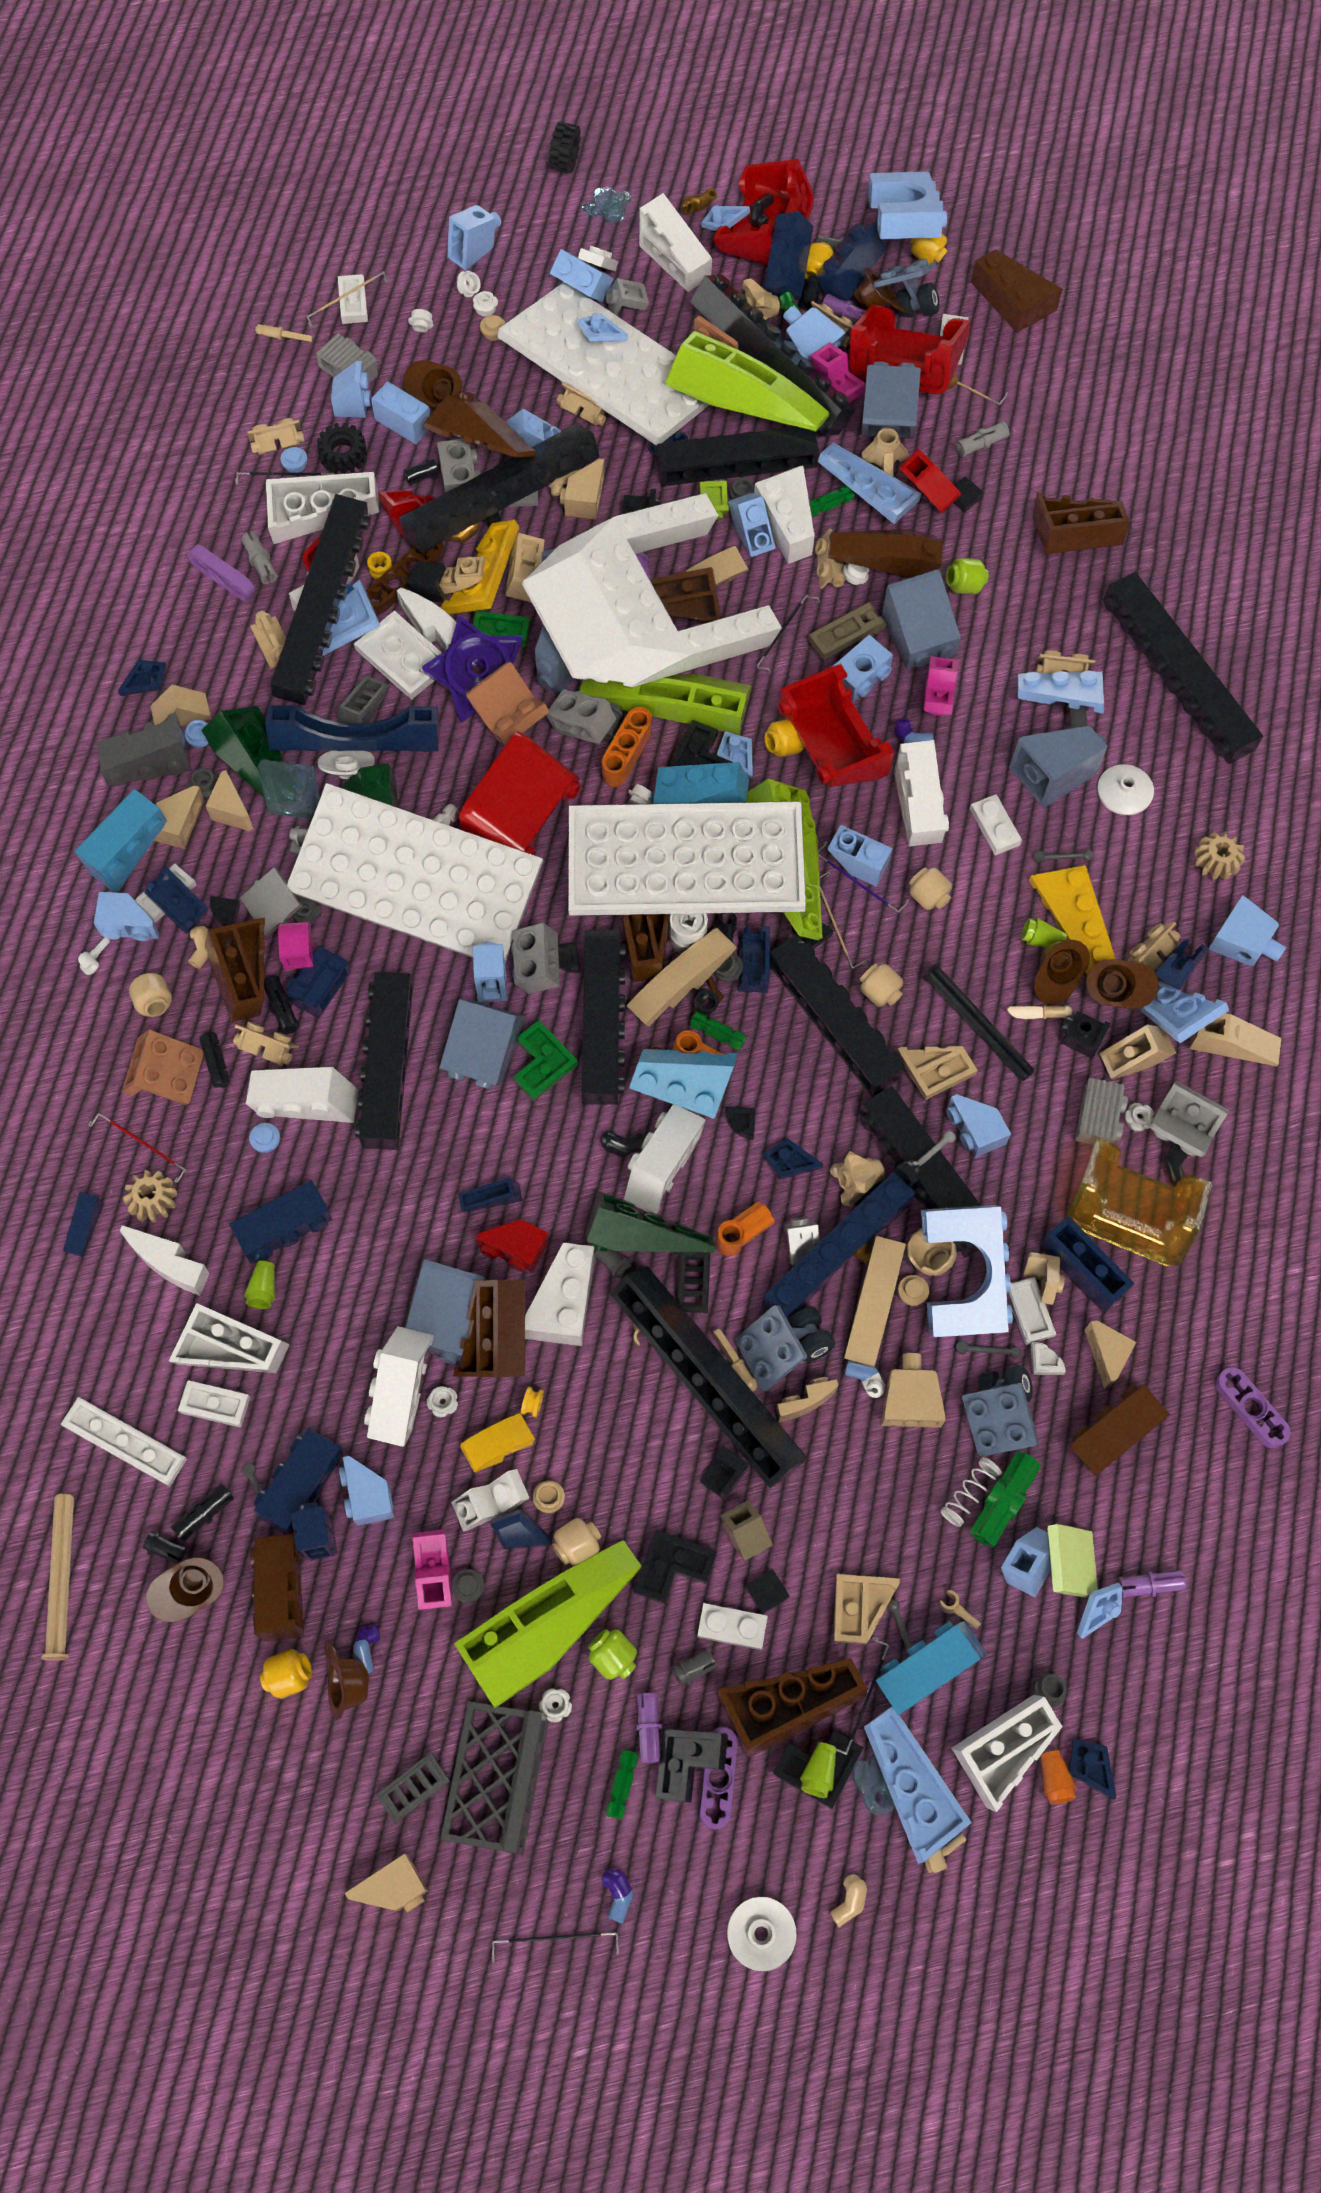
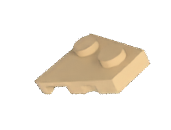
(937, 1068)
(860, 1606)

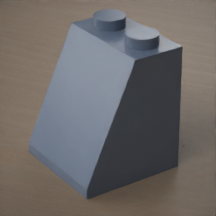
(891, 399)
(921, 619)
(550, 667)
(1057, 761)
(481, 1042)
(442, 1308)

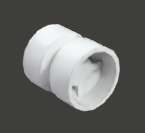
(687, 930)

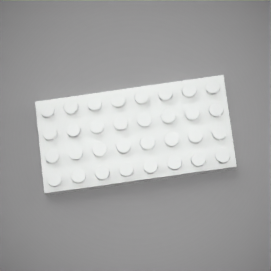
(618, 375)
(686, 858)
(412, 873)

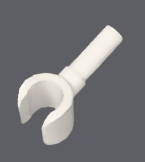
(87, 959)

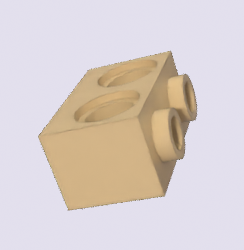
(524, 559)

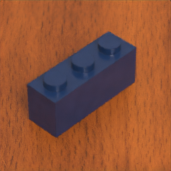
(789, 255)
(847, 265)
(281, 1222)
(1087, 1264)
(297, 1480)

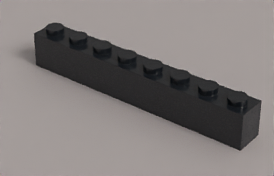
(759, 339)
(498, 488)
(320, 600)
(1182, 668)
(708, 1376)

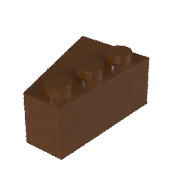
(1014, 290)
(1079, 525)
(689, 595)
(646, 943)
(238, 965)
(495, 1331)
(1118, 1428)
(277, 1588)

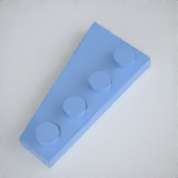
(872, 484)
(919, 1793)

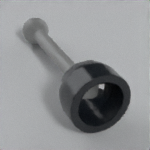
(911, 1171)

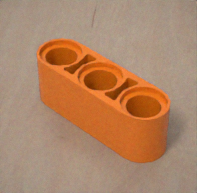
(628, 735)

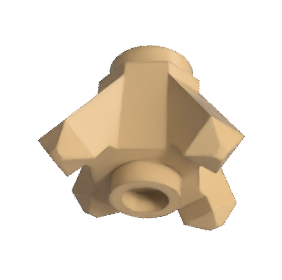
(761, 299)
(885, 450)
(857, 1176)

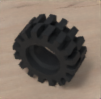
(564, 147)
(337, 437)

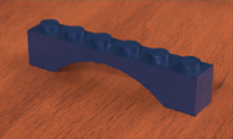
(409, 730)
(838, 1246)

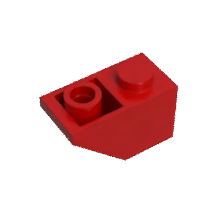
(930, 480)
(515, 1242)

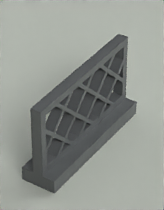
(523, 1784)

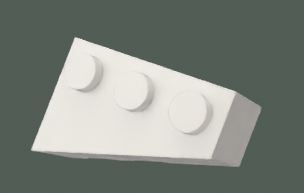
(672, 243)
(920, 793)
(397, 1386)

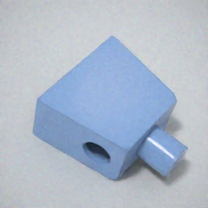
(471, 235)
(811, 331)
(1248, 935)

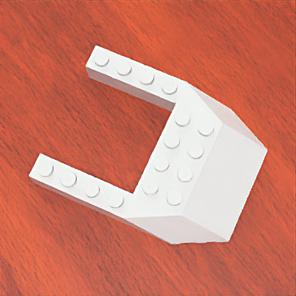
(609, 614)

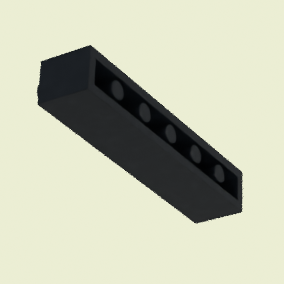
(736, 455)
(836, 1015)
(601, 1017)
(385, 1062)
(906, 1139)

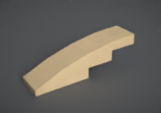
(681, 975)
(874, 1301)

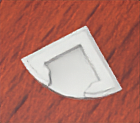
(1045, 1360)

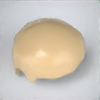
(931, 1257)

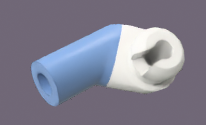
(868, 1376)

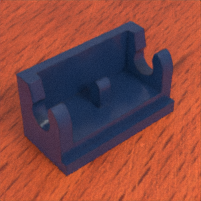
(176, 900)
(755, 955)
(1180, 965)

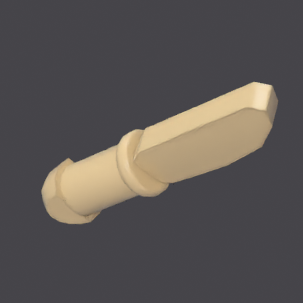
(277, 332)
(1044, 1012)
(736, 1363)

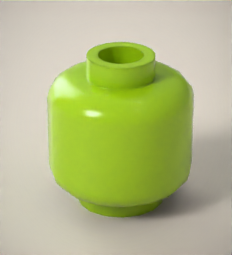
(966, 576)
(612, 1654)

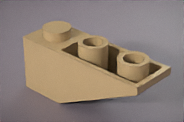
(1237, 1039)

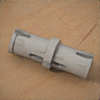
(982, 439)
(259, 557)

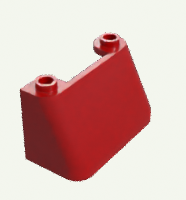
(791, 193)
(878, 340)
(834, 729)
(518, 795)

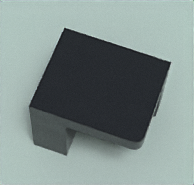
(426, 579)
(724, 1473)

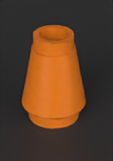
(1057, 1779)

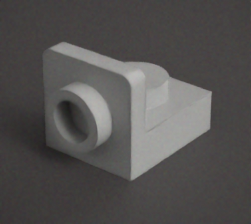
(626, 294)
(801, 1238)

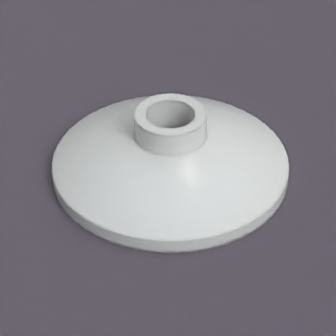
(345, 762)
(1121, 798)
(781, 1932)

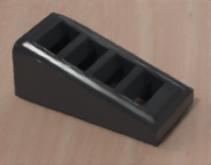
(694, 1307)

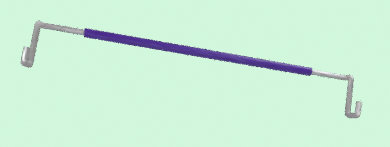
(861, 885)

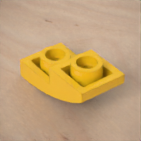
(496, 1441)

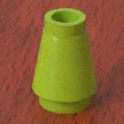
(1040, 933)
(261, 1287)
(819, 1772)

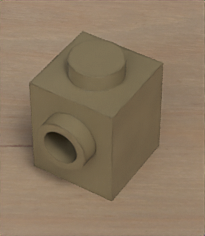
(746, 1530)

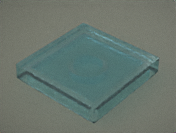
(289, 788)

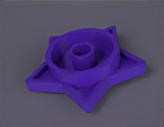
(469, 650)

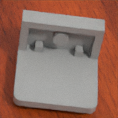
(1188, 1119)

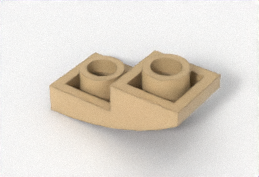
(726, 565)
(463, 575)
(815, 1395)

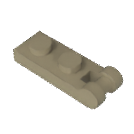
(846, 631)

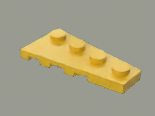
(496, 549)
(1075, 908)

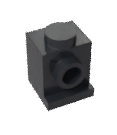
(1080, 1041)

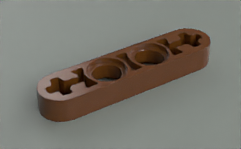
(399, 572)

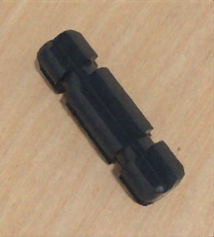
(214, 1060)

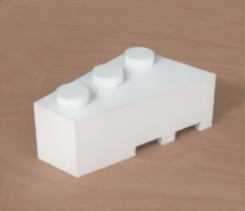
(789, 513)
(302, 1094)
(662, 1157)
(563, 1298)
(226, 1344)
(1006, 1749)

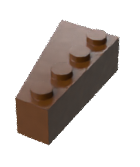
(784, 1705)

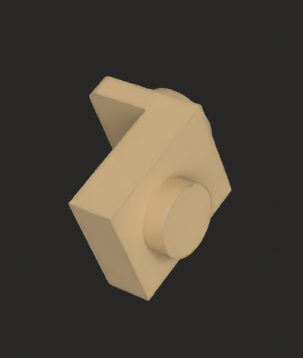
(1047, 1270)

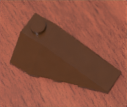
(478, 424)
(890, 551)

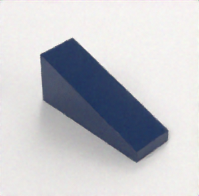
(491, 1195)
(83, 1223)

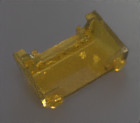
(1136, 1209)

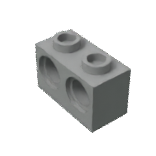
(457, 463)
(581, 716)
(535, 958)

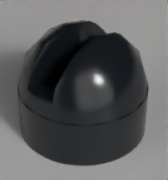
(702, 997)

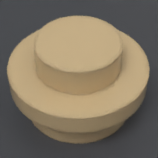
(490, 325)
(913, 1290)
(548, 1496)

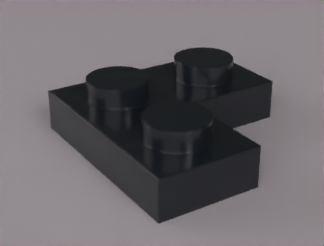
(697, 746)
(668, 1557)
(680, 1756)
(795, 1761)

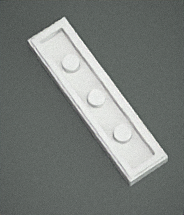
(124, 1441)

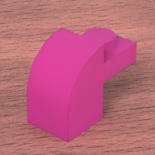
(834, 365)
(940, 686)
(295, 945)
(432, 1569)

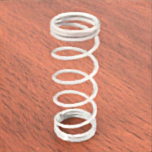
(987, 1466)

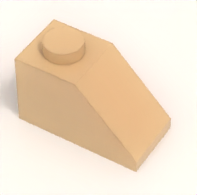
(584, 491)
(181, 815)
(1137, 1052)
(392, 1887)

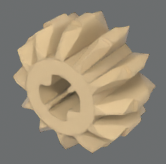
(1219, 856)
(142, 1205)

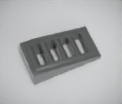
(350, 714)
(438, 1773)

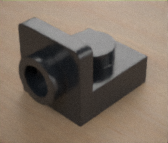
(634, 503)

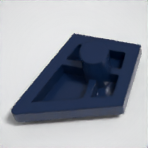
(144, 677)
(790, 1160)
(519, 1531)
(1092, 1766)

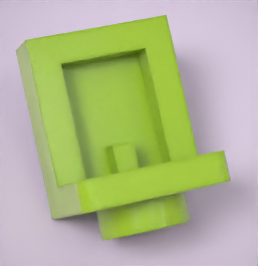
(717, 495)

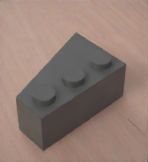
(145, 754)

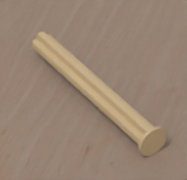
(59, 1578)

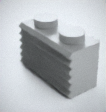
(341, 353)
(1101, 1111)

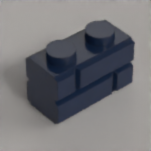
(318, 984)
(314, 1532)

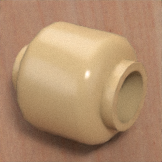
(930, 888)
(881, 985)
(150, 994)
(576, 1542)

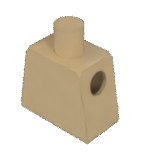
(913, 1396)

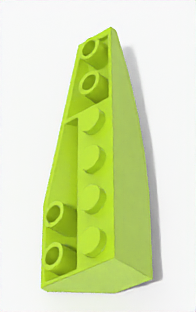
(741, 384)
(681, 699)
(806, 923)
(545, 1623)

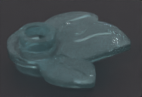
(608, 203)
(869, 1781)

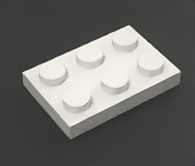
(399, 653)

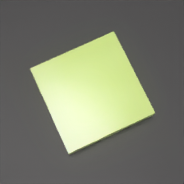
(1072, 1560)

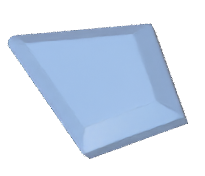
(723, 216)
(600, 328)
(737, 749)
(1100, 1608)

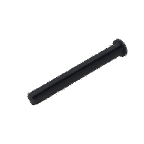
(978, 1022)

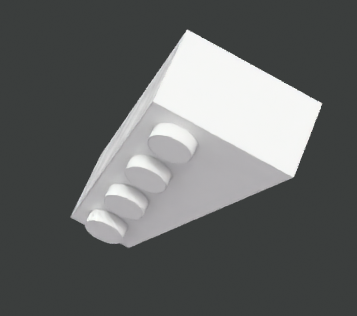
(303, 503)

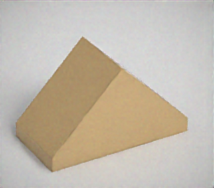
(187, 704)
(226, 806)
(1109, 1350)

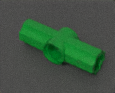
(1005, 1499)

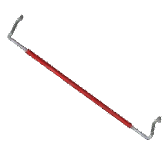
(144, 1143)

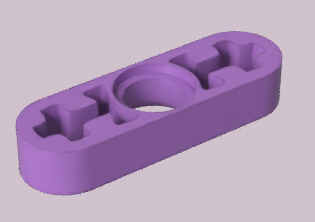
(221, 572)
(1275, 1420)
(723, 1805)

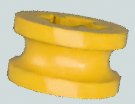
(378, 558)
(532, 1402)

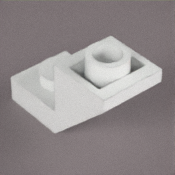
(490, 1501)

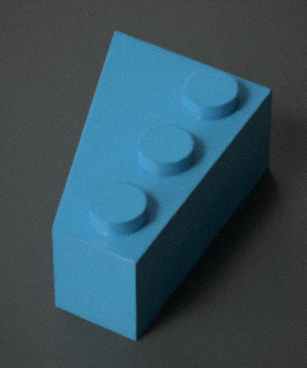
(701, 784)
(121, 840)
(684, 1078)
(930, 1665)

